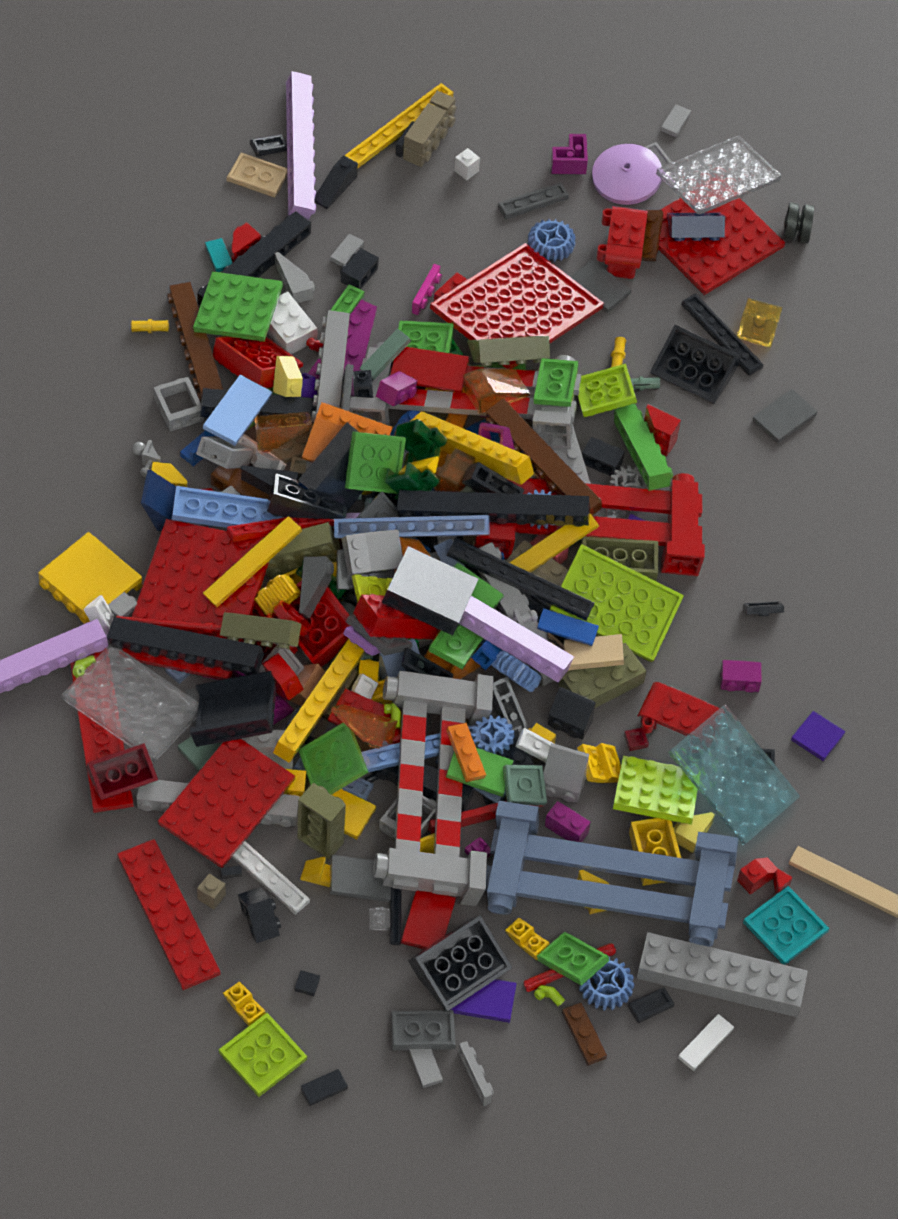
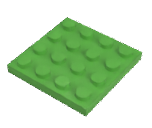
(238, 306)

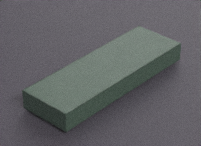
(386, 353)

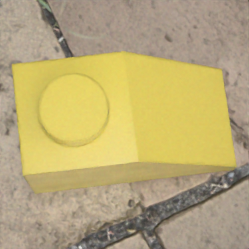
(287, 377)
(687, 834)

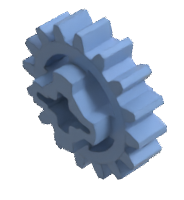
(502, 734)

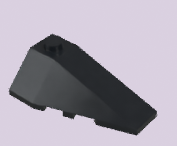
(292, 500)

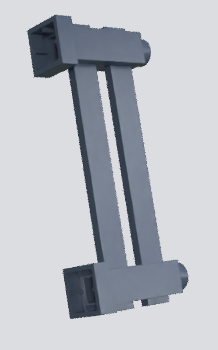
(518, 841)

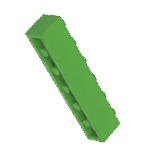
(642, 447)

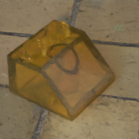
(759, 322)

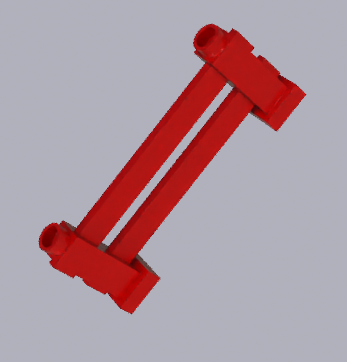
(680, 536)

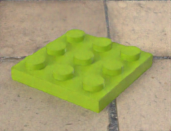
(606, 390)
(263, 1054)

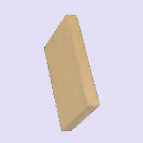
(257, 175)
(603, 653)

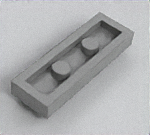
(475, 1073)

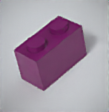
(396, 388)
(740, 676)
(567, 823)

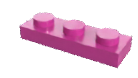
(426, 290)

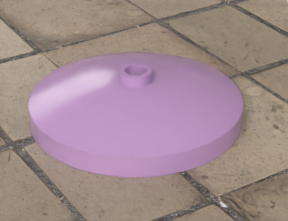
(626, 174)

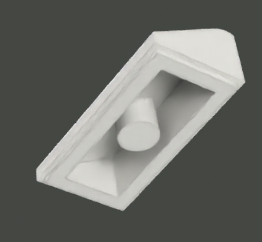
(100, 610)

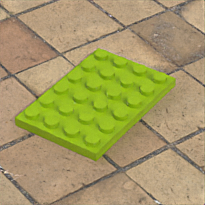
(623, 601)

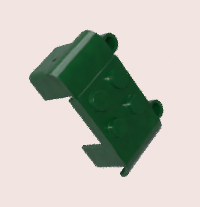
(421, 444)

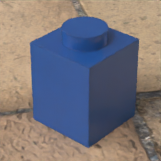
(486, 654)

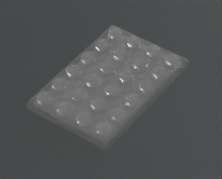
(718, 174)
(132, 702)

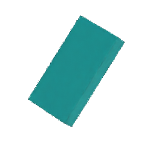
(218, 254)

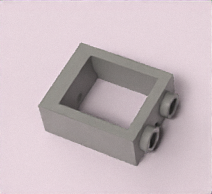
(182, 418)
(227, 454)
(388, 825)

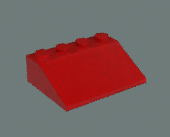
(250, 358)
(327, 630)

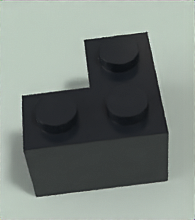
(259, 911)

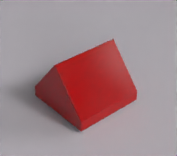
(781, 880)

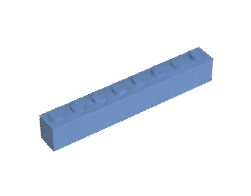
(416, 526)

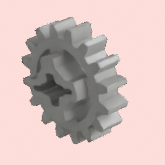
(627, 478)

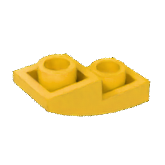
(526, 938)
(243, 1003)

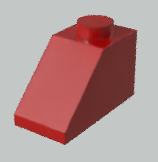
(243, 238)
(286, 679)
(756, 874)

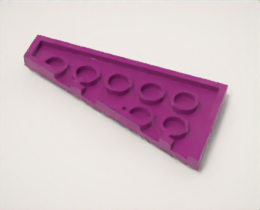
(358, 337)

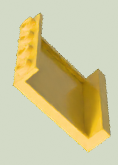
(85, 573)

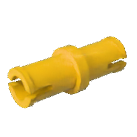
(149, 326)
(618, 353)

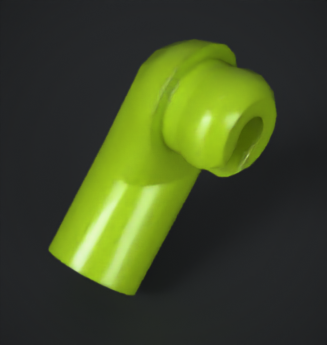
(81, 665)
(395, 713)
(549, 992)

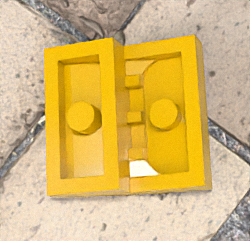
(602, 763)

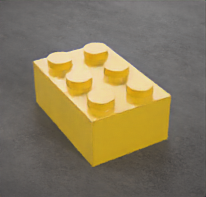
(654, 837)

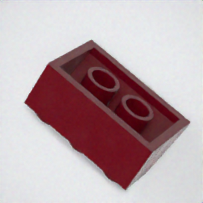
(121, 771)

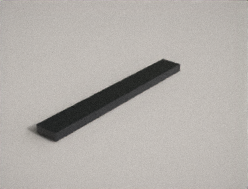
(520, 579)

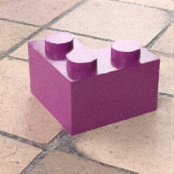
(572, 158)

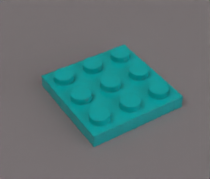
(786, 925)

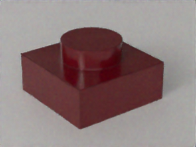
(636, 739)

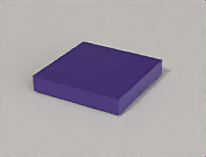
(818, 735)

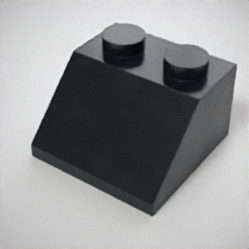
(571, 713)

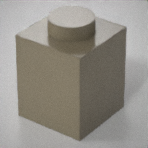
(211, 891)

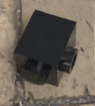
(363, 383)

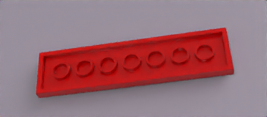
(168, 914)

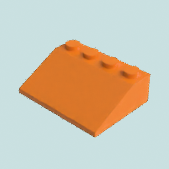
(330, 422)

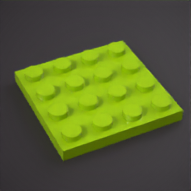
(655, 790)

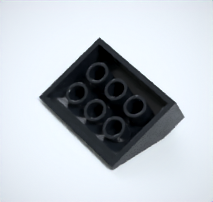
(695, 364)
(329, 470)
(460, 963)

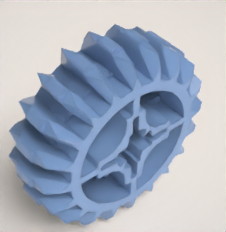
(552, 239)
(516, 671)
(616, 995)

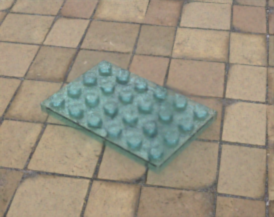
(734, 774)

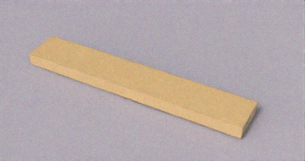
(845, 880)

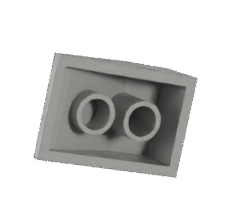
(372, 552)
(565, 773)

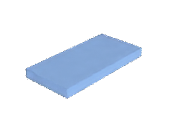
(237, 410)

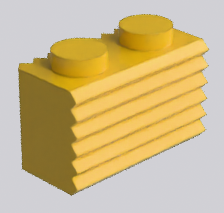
(281, 589)

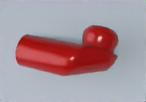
(313, 344)

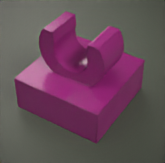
(478, 845)

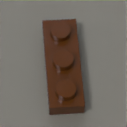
(652, 235)
(584, 1034)

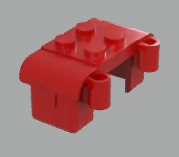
(624, 242)
(673, 710)

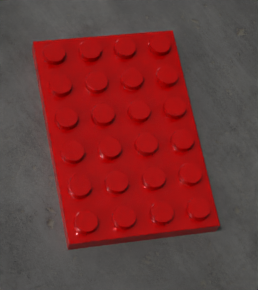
(226, 800)

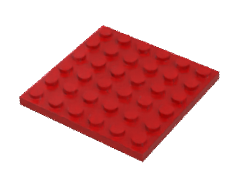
(712, 262)

